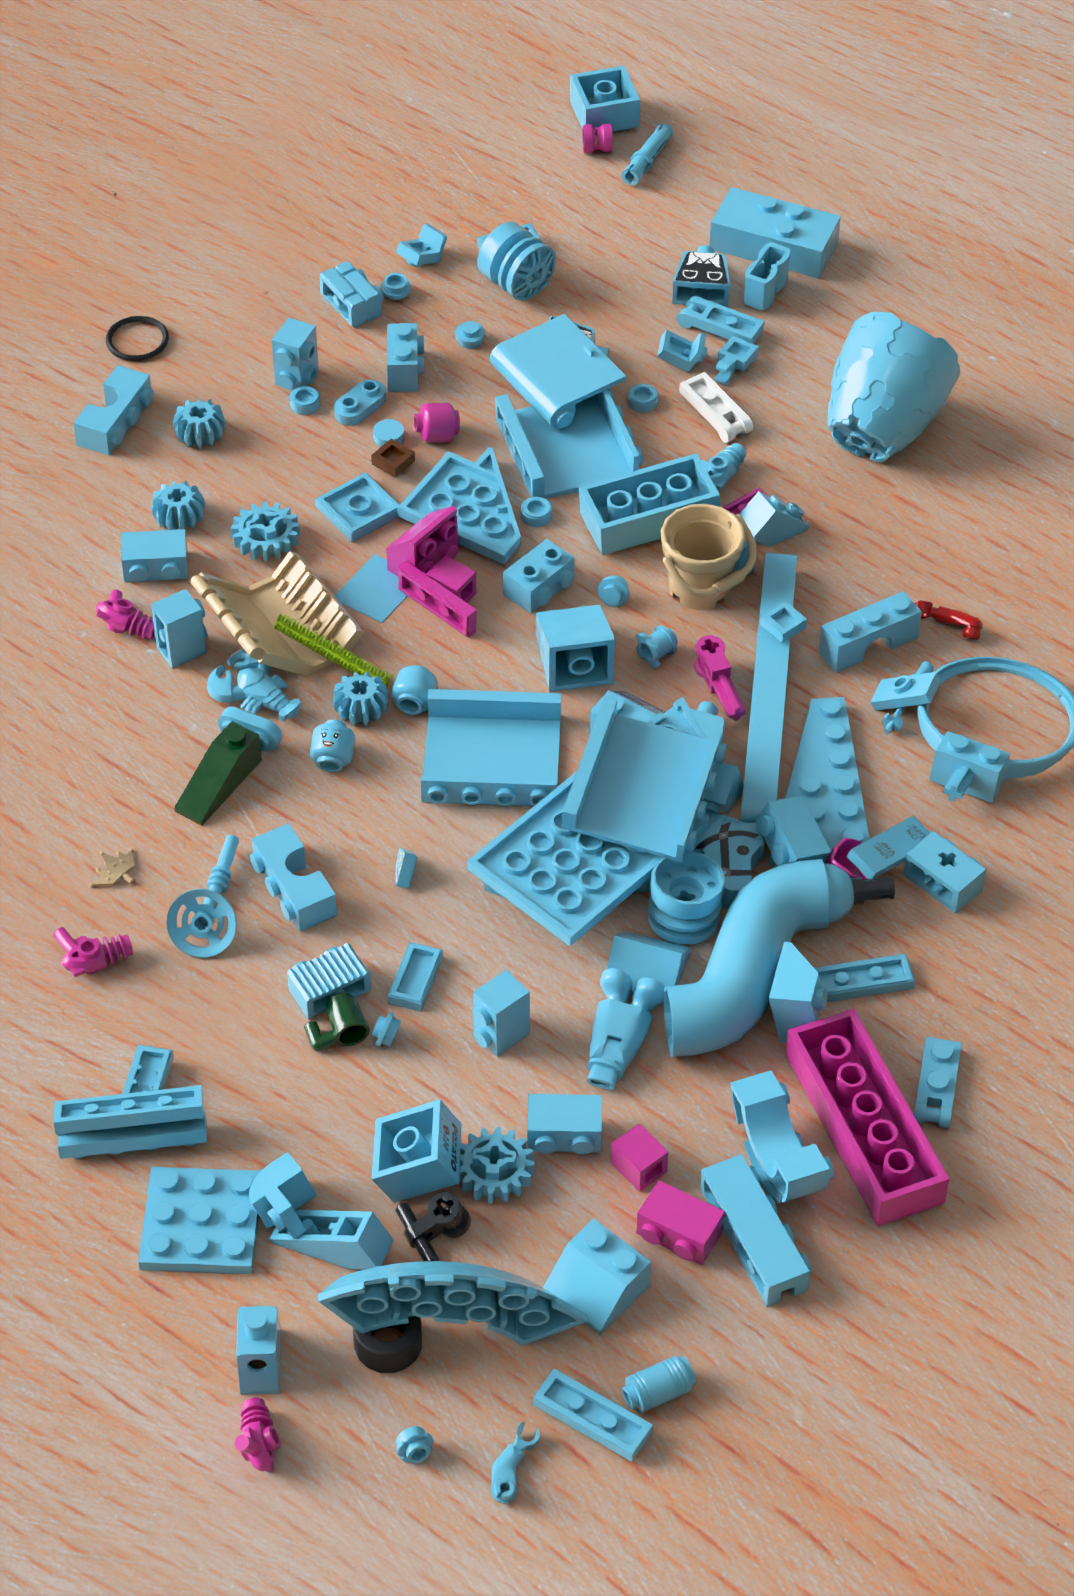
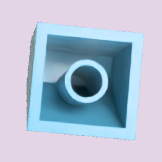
(575, 647)

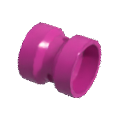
(604, 138)

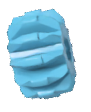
(199, 423)
(178, 506)
(360, 698)

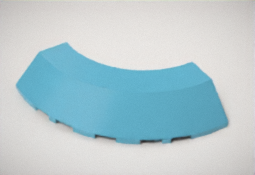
(449, 1294)

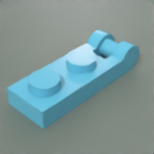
(720, 320)
(937, 1081)

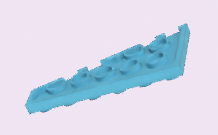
(828, 773)

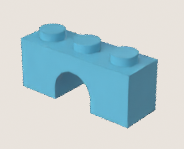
(126, 397)
(848, 637)
(302, 898)

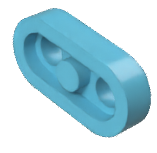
(359, 402)
(269, 732)

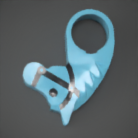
(734, 847)

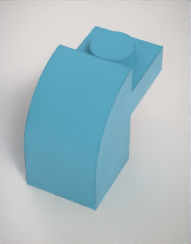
(279, 1192)

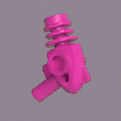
(122, 615)
(88, 954)
(258, 1436)

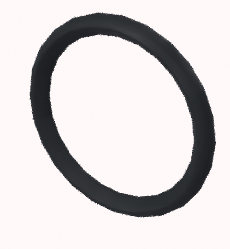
(158, 350)

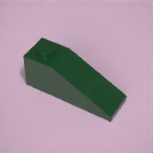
(220, 772)

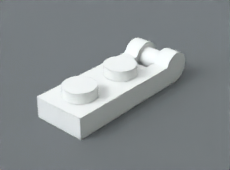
(716, 407)

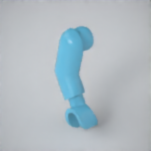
(504, 1468)

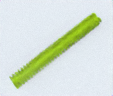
(327, 649)

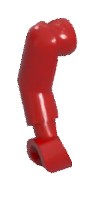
(954, 617)

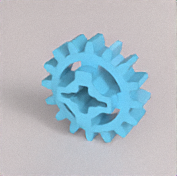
(265, 531)
(495, 1165)

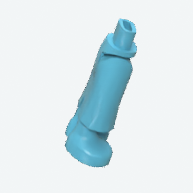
(620, 1026)

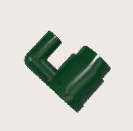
(346, 1022)

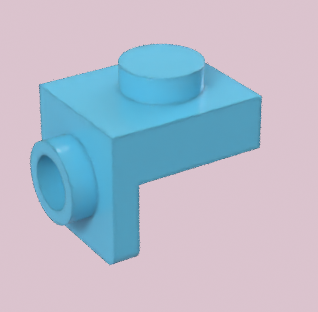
(424, 250)
(680, 351)

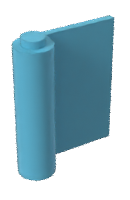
(555, 368)

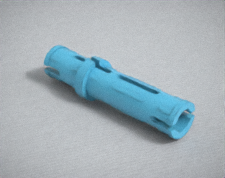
(642, 160)

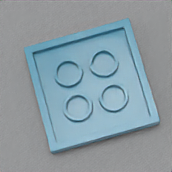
(199, 1221)

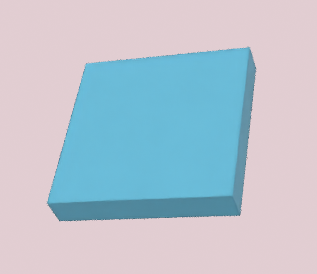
(358, 507)

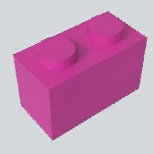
(680, 1222)

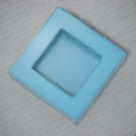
(783, 621)

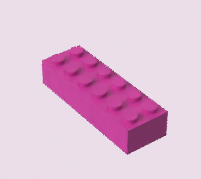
(866, 1117)

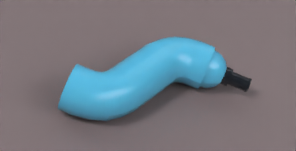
(749, 946)

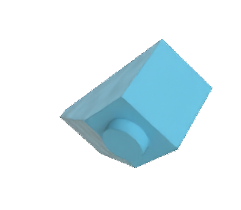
(339, 1238)

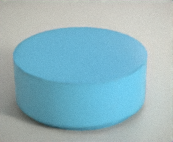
(643, 398)
(304, 400)
(388, 429)
(536, 511)

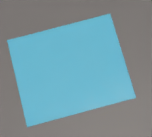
(372, 590)

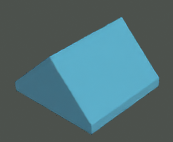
(648, 958)

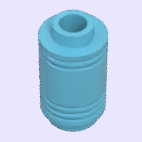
(658, 1384)

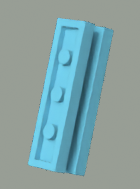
(130, 1122)
(755, 1229)

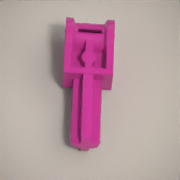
(716, 671)

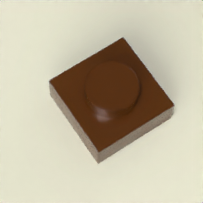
(393, 458)

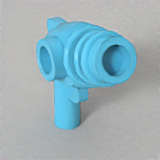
(725, 464)

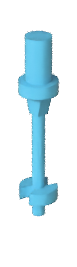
(895, 721)

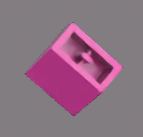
(426, 541)

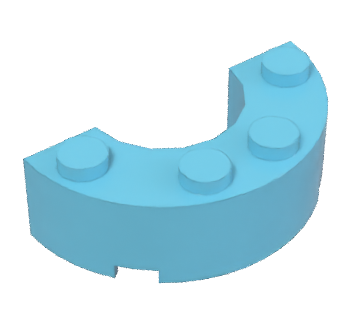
(773, 1147)

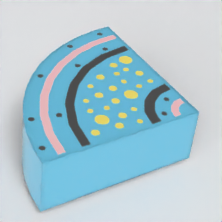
(405, 867)

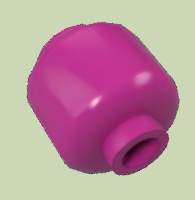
(437, 422)

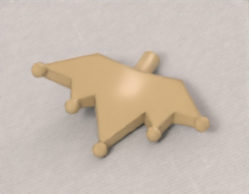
(115, 869)

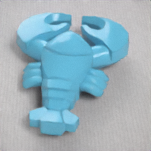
(253, 686)

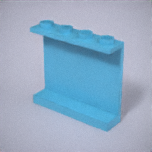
(565, 458)
(491, 747)
(642, 784)

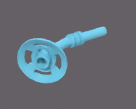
(208, 911)

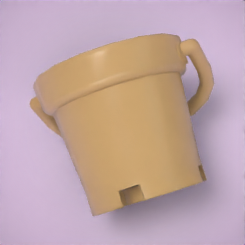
(702, 553)

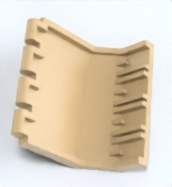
(292, 591)

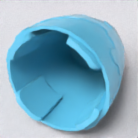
(888, 385)

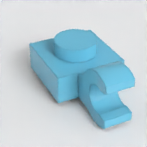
(734, 355)

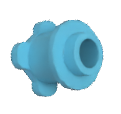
(656, 645)

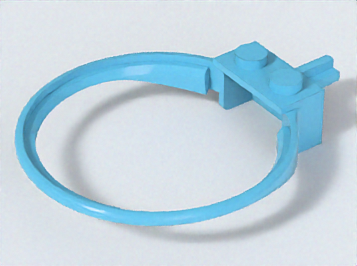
(976, 767)

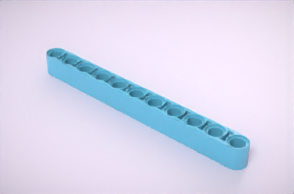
(768, 692)

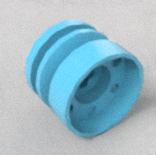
(516, 261)
(686, 898)

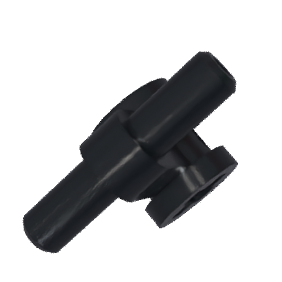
(435, 1223)

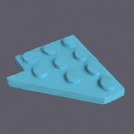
(481, 501)

